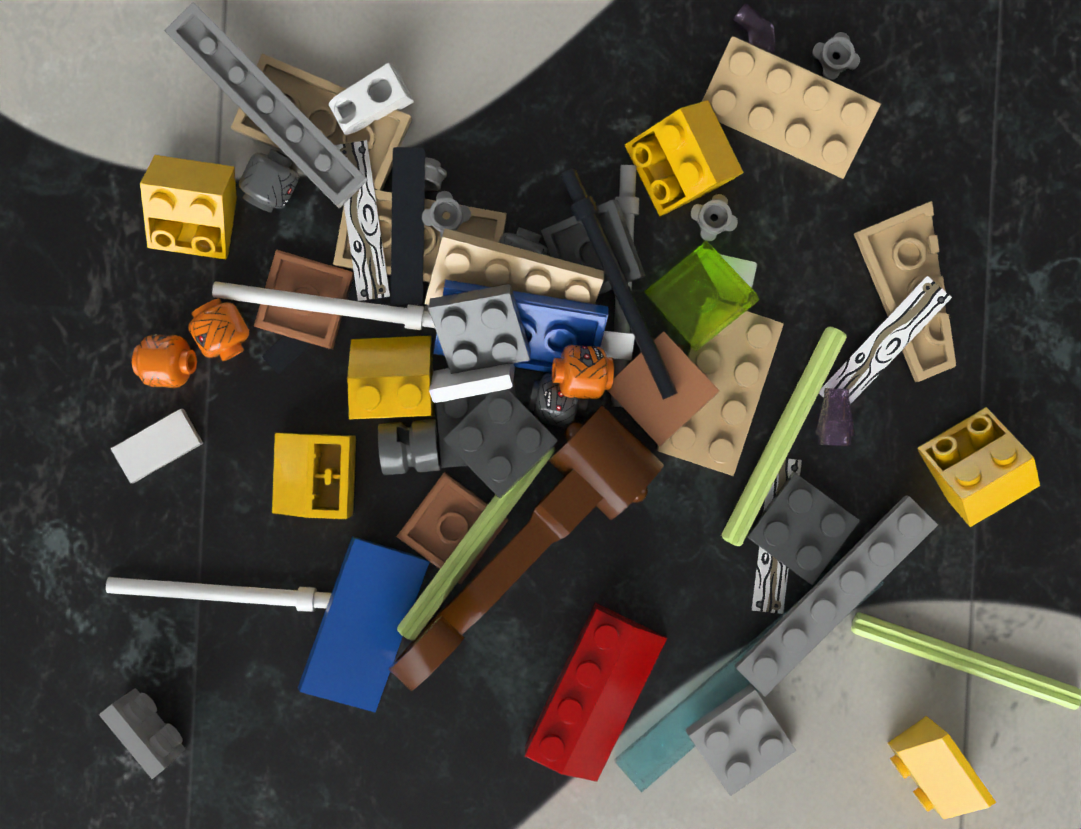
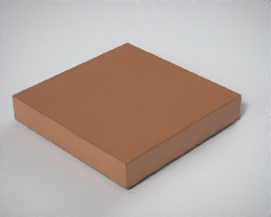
(307, 277)
(640, 397)
(444, 521)

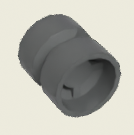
(409, 447)

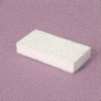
(450, 386)
(157, 445)

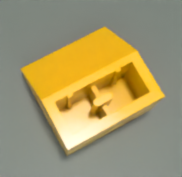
(683, 157)
(189, 206)
(980, 466)
(314, 475)

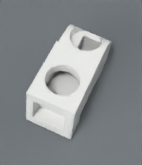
(370, 99)

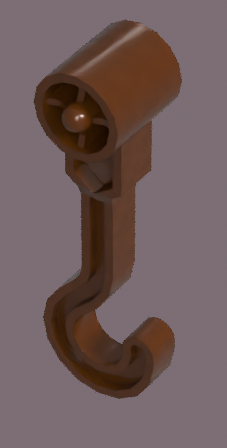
(601, 469)

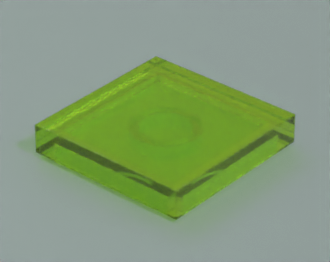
(701, 295)

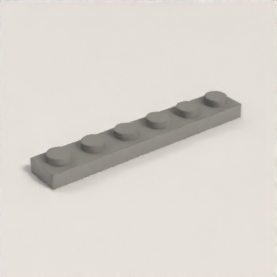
(266, 105)
(835, 595)

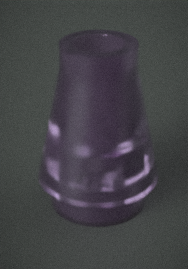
(835, 419)

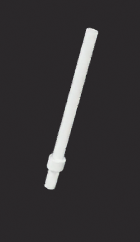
(413, 316)
(304, 598)

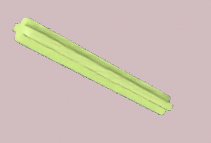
(784, 436)
(465, 554)
(966, 660)

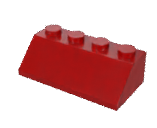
(594, 694)

